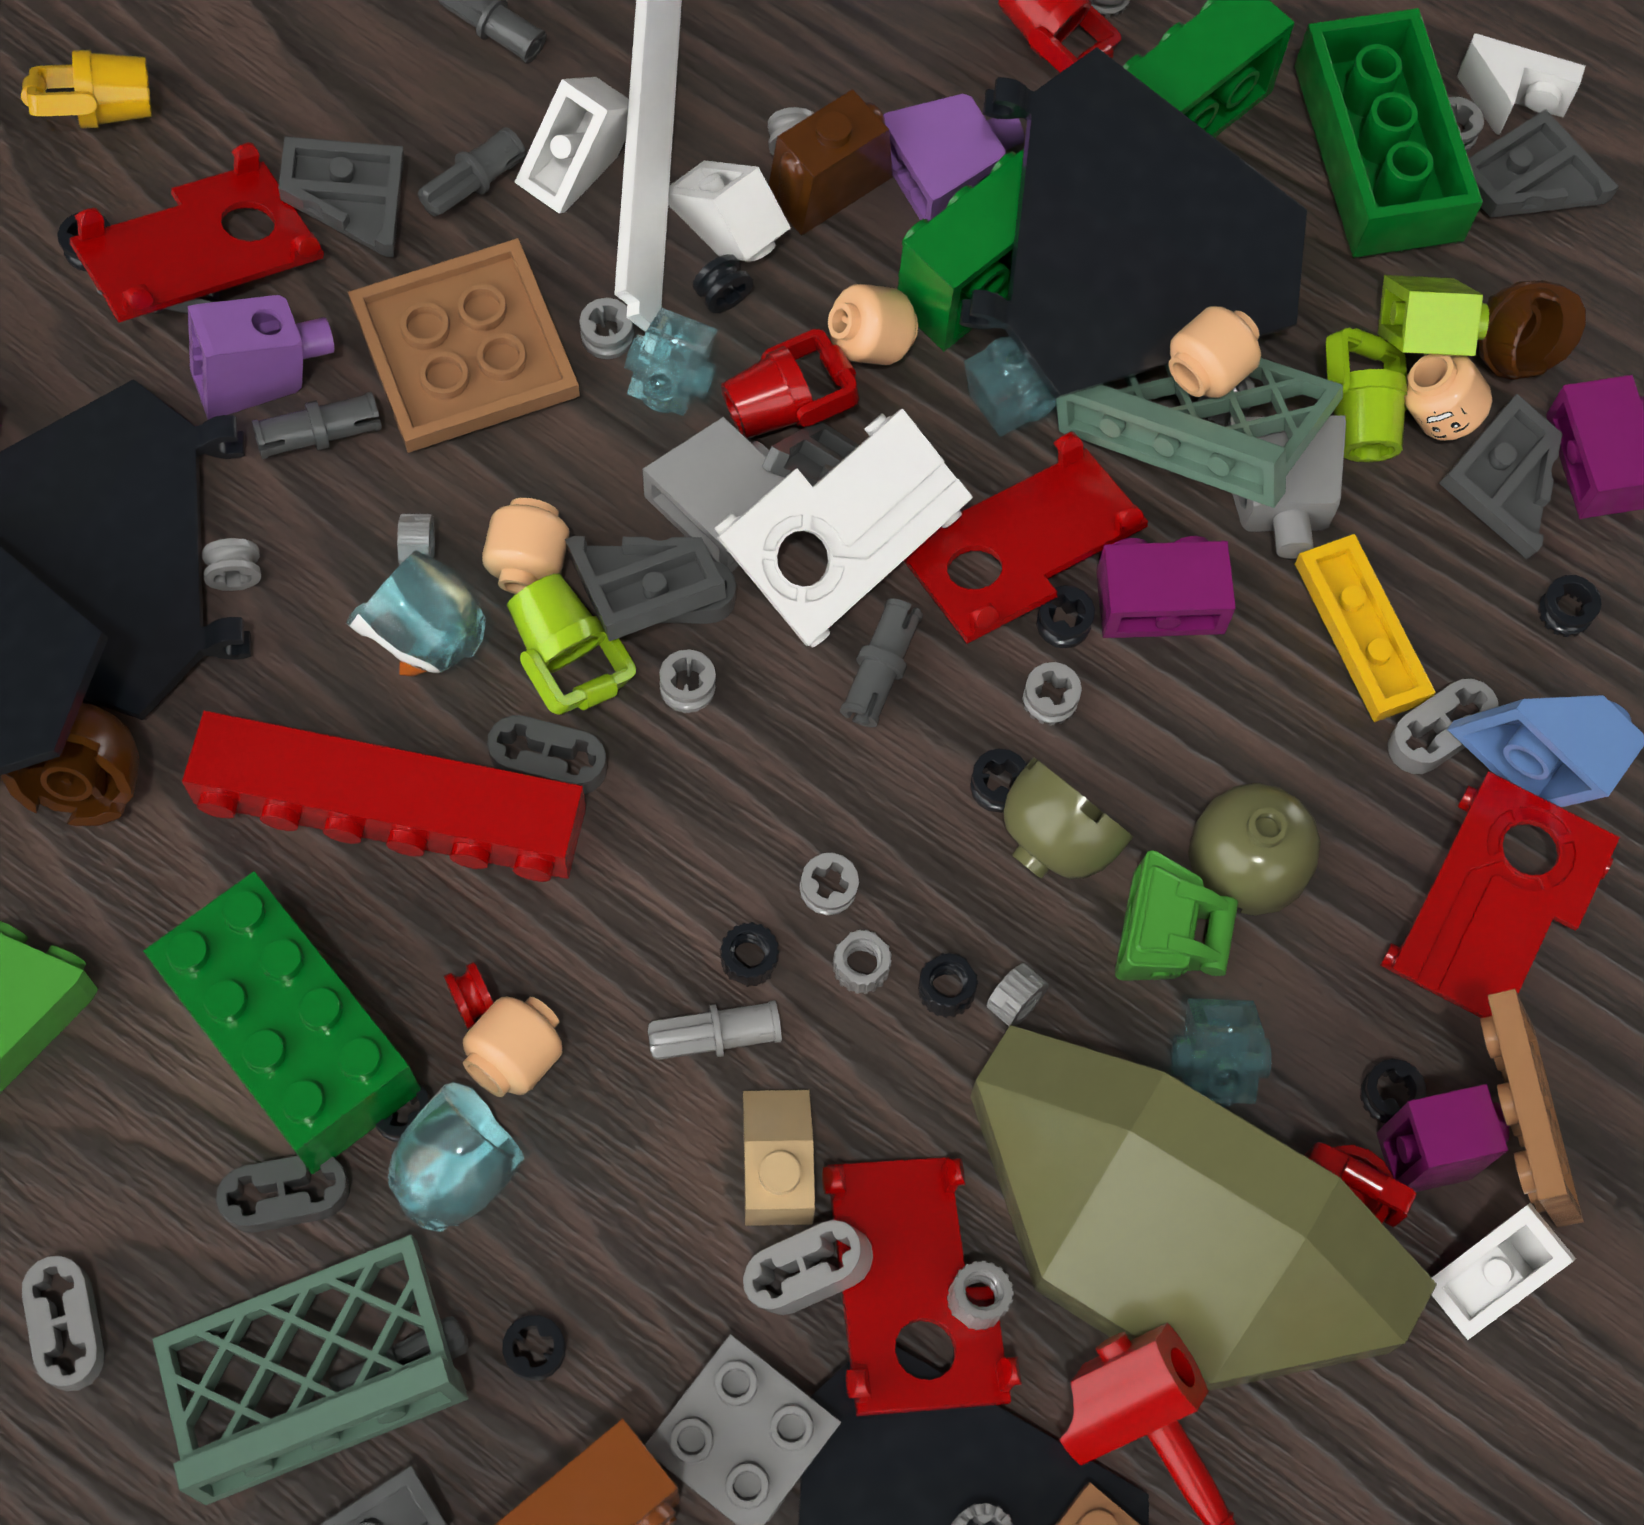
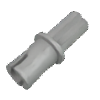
(714, 1030)

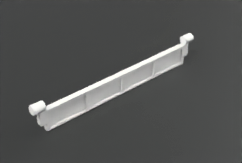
(648, 159)

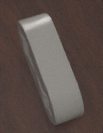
(1435, 715)
(814, 1281)
(46, 1326)

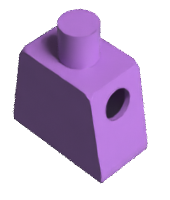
(944, 148)
(250, 351)

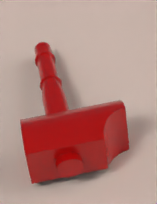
(1139, 1392)

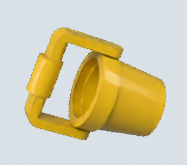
(104, 85)

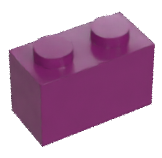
(1602, 444)
(1165, 588)
(1444, 1138)

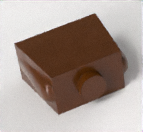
(830, 161)

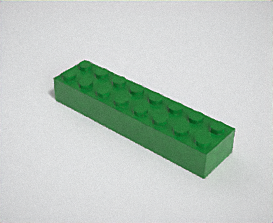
(1205, 69)

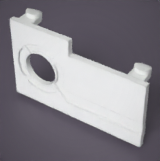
(865, 513)

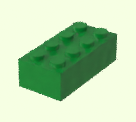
(1387, 133)
(283, 1021)

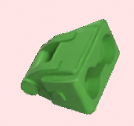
(1163, 920)

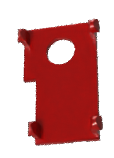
(185, 248)
(1033, 535)
(1487, 916)
(917, 1252)

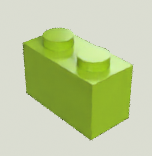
(1432, 315)

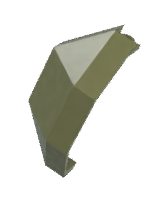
(1177, 1212)

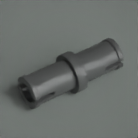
(316, 425)
(881, 663)

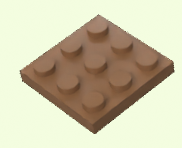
(463, 345)
(1530, 1109)

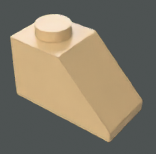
(778, 1158)

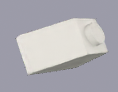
(574, 142)
(729, 209)

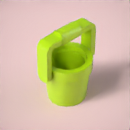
(1371, 397)
(557, 633)

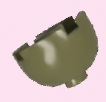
(1059, 826)
(1256, 847)

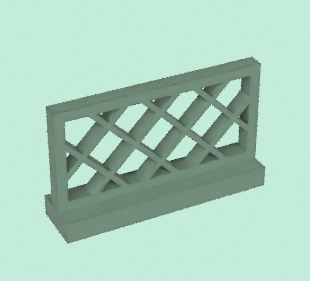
(1200, 449)
(319, 1427)

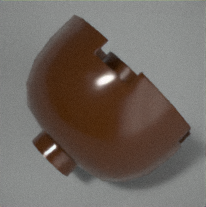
(89, 778)

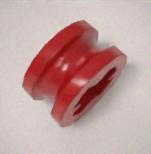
(469, 994)

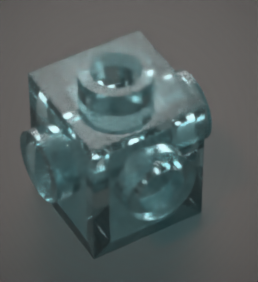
(671, 362)
(1007, 386)
(1222, 1050)

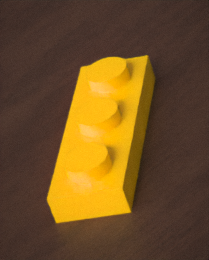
(1364, 628)

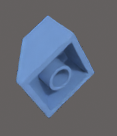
(1555, 746)

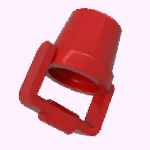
(1051, 22)
(776, 393)
(1367, 1178)

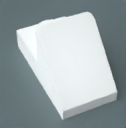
(1506, 74)
(1500, 1271)

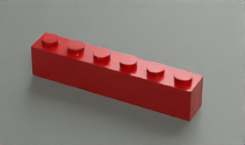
(384, 796)

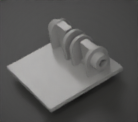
(742, 1435)

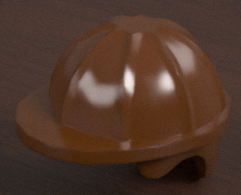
(1531, 328)

